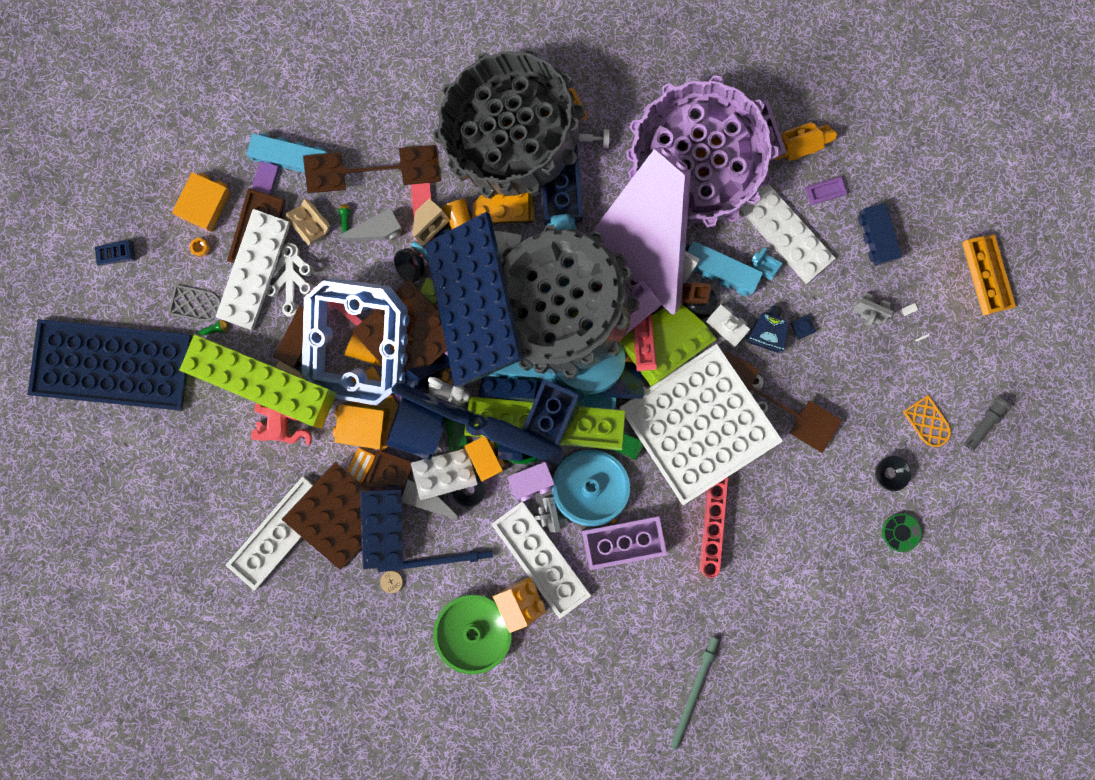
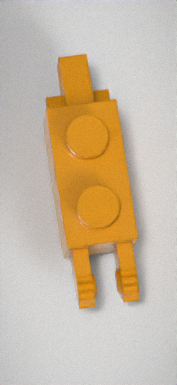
(806, 140)

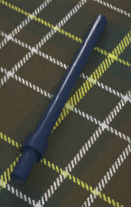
(472, 556)

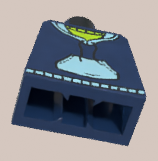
(769, 331)

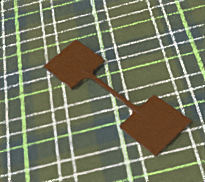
(328, 174)
(812, 425)

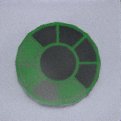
(901, 532)

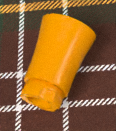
(456, 212)
(357, 350)

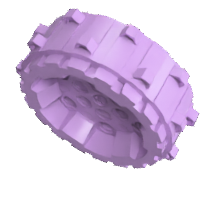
(718, 109)

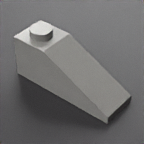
(378, 228)
(433, 504)

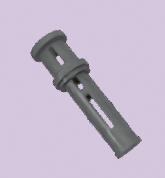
(991, 417)

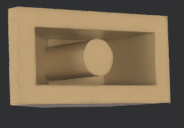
(428, 221)

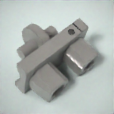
(873, 312)
(549, 516)

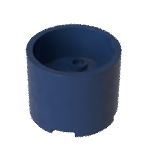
(415, 429)

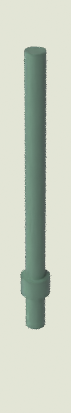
(708, 657)

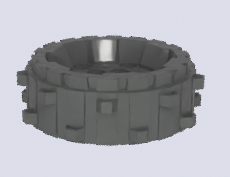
(496, 84)
(607, 309)

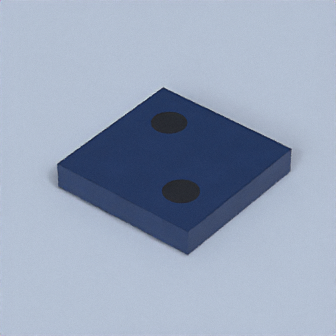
(629, 384)

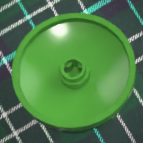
(471, 634)

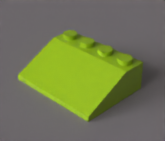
(675, 341)

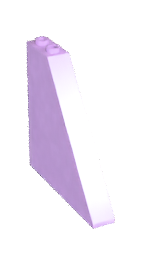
(651, 225)

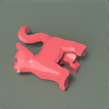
(277, 427)

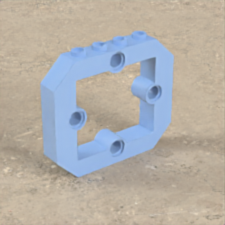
(314, 348)

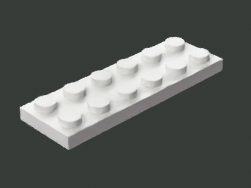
(788, 234)
(253, 269)
(269, 541)
(541, 560)

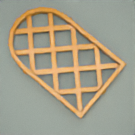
(916, 404)

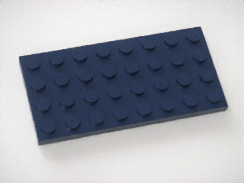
(473, 301)
(109, 365)

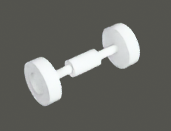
(589, 138)

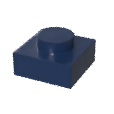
(803, 327)

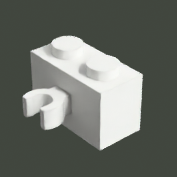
(727, 326)

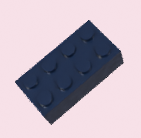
(564, 194)
(381, 526)

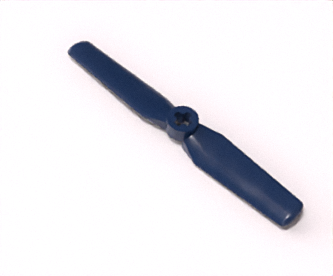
(492, 428)

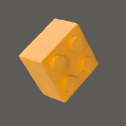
(485, 458)
(520, 604)

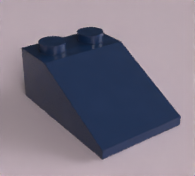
(553, 411)

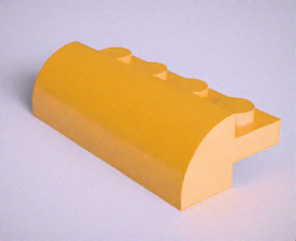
(988, 274)

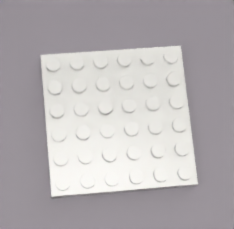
(700, 424)

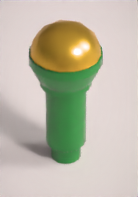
(344, 211)
(220, 326)

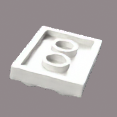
(443, 474)

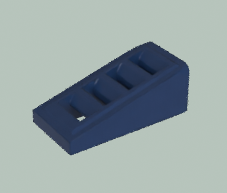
(129, 253)
(419, 376)

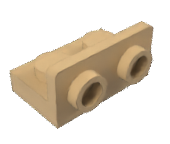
(308, 222)

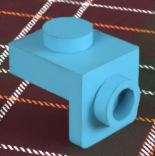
(766, 264)

